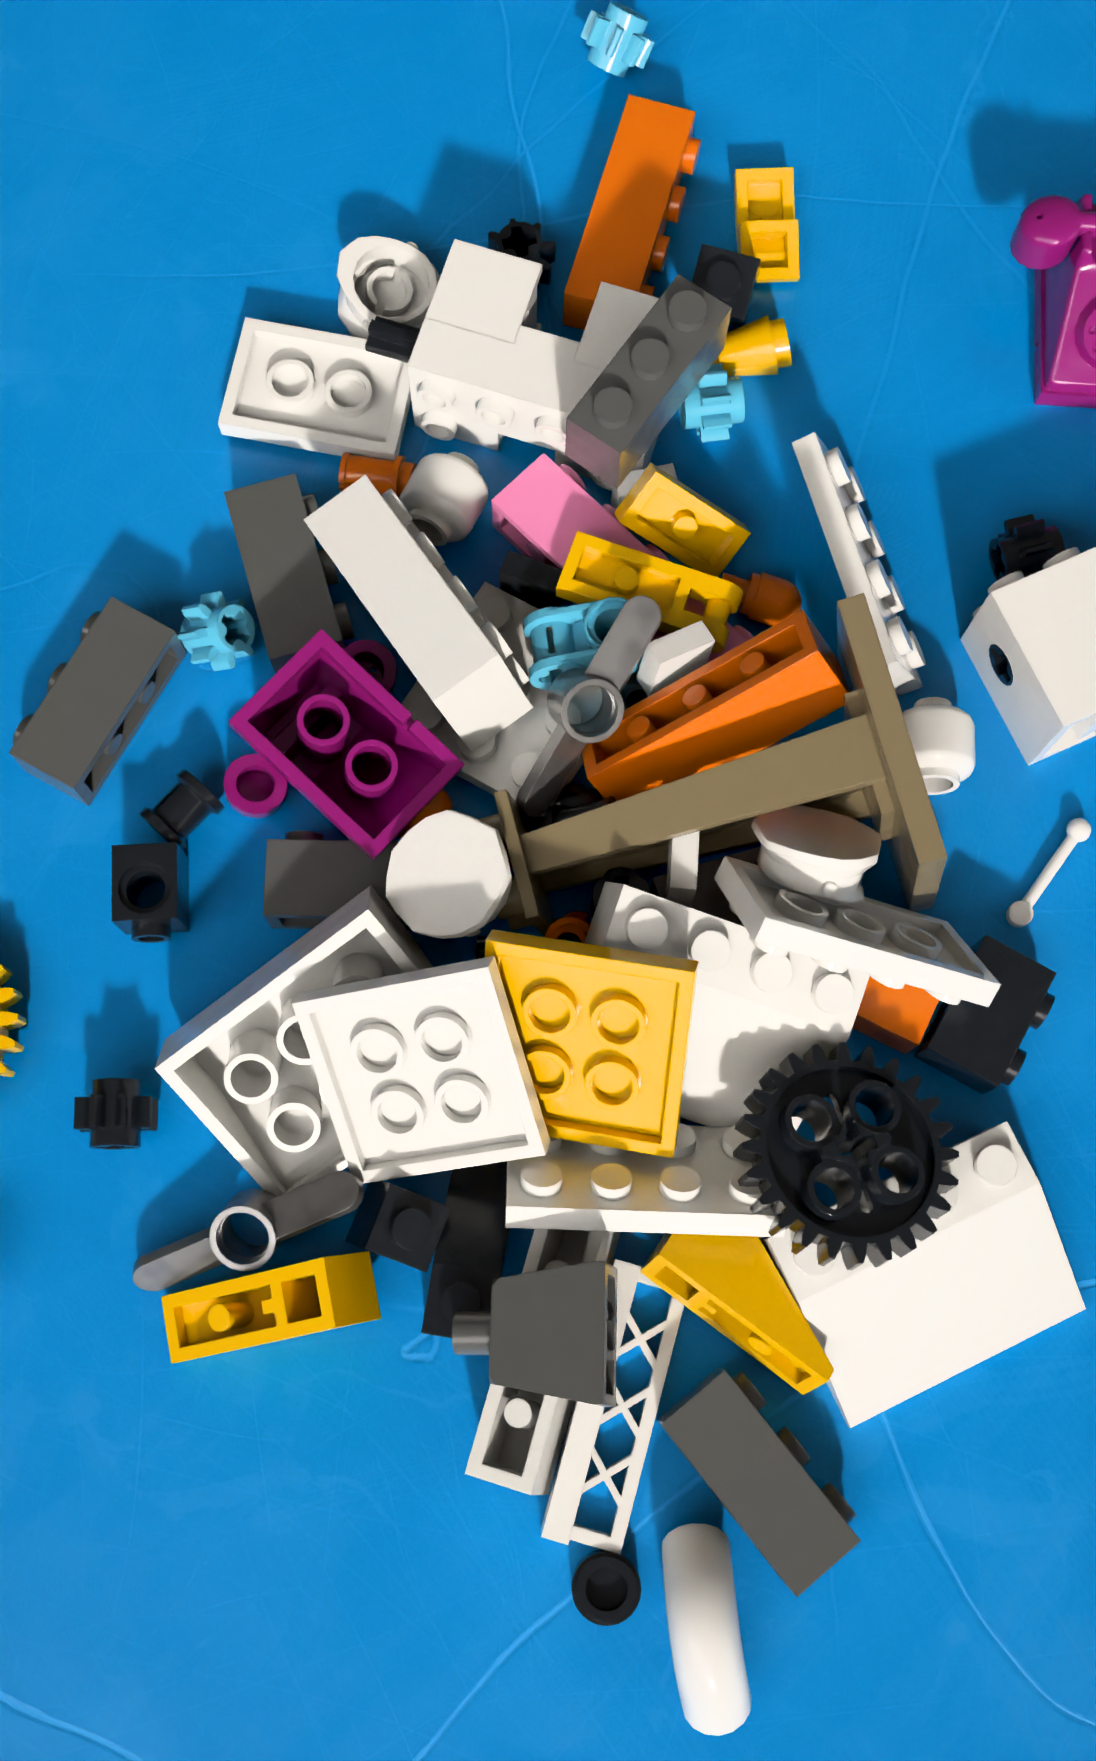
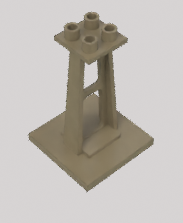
(847, 768)

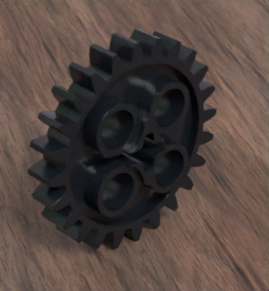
(901, 1142)

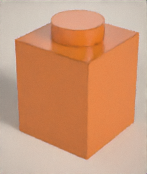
(895, 1015)

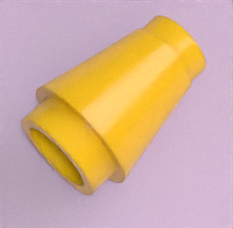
(756, 348)

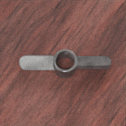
(610, 671)
(218, 1245)

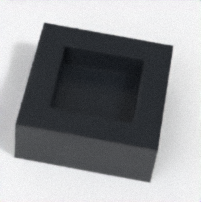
(530, 580)

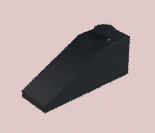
(469, 1248)

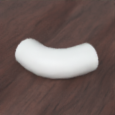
(705, 1628)

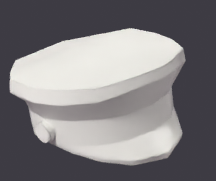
(384, 281)
(816, 851)
(449, 876)

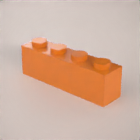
(633, 204)
(721, 711)

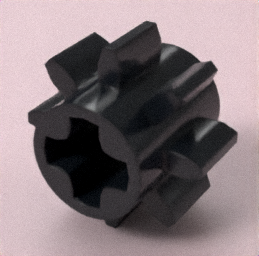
(525, 242)
(1024, 546)
(115, 1114)

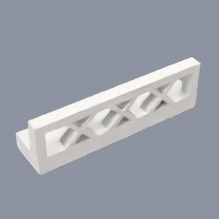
(585, 1422)

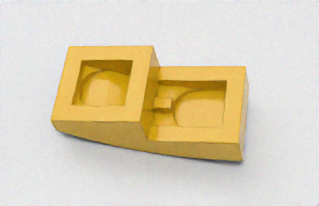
(767, 221)

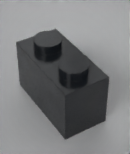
(983, 1042)

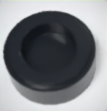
(605, 1587)

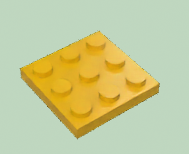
(601, 1037)

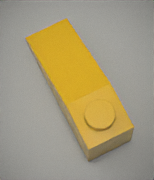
(744, 1298)
(271, 1306)

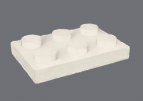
(315, 392)

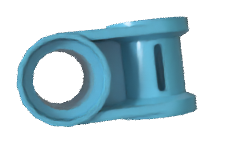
(575, 634)

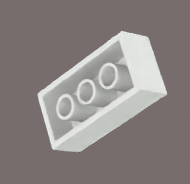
(423, 610)

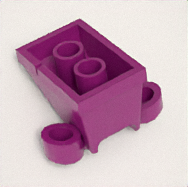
(1060, 245)
(339, 743)

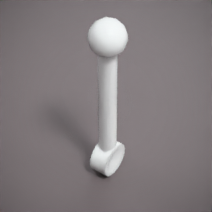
(1021, 912)

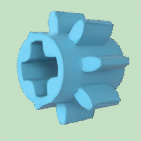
(617, 39)
(714, 405)
(217, 631)

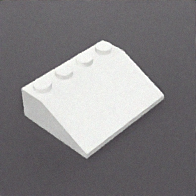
(746, 1002)
(248, 1062)
(953, 1301)

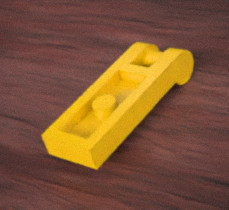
(606, 569)

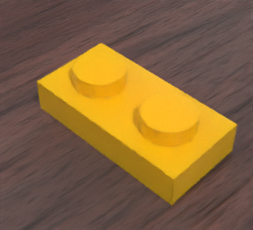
(681, 522)

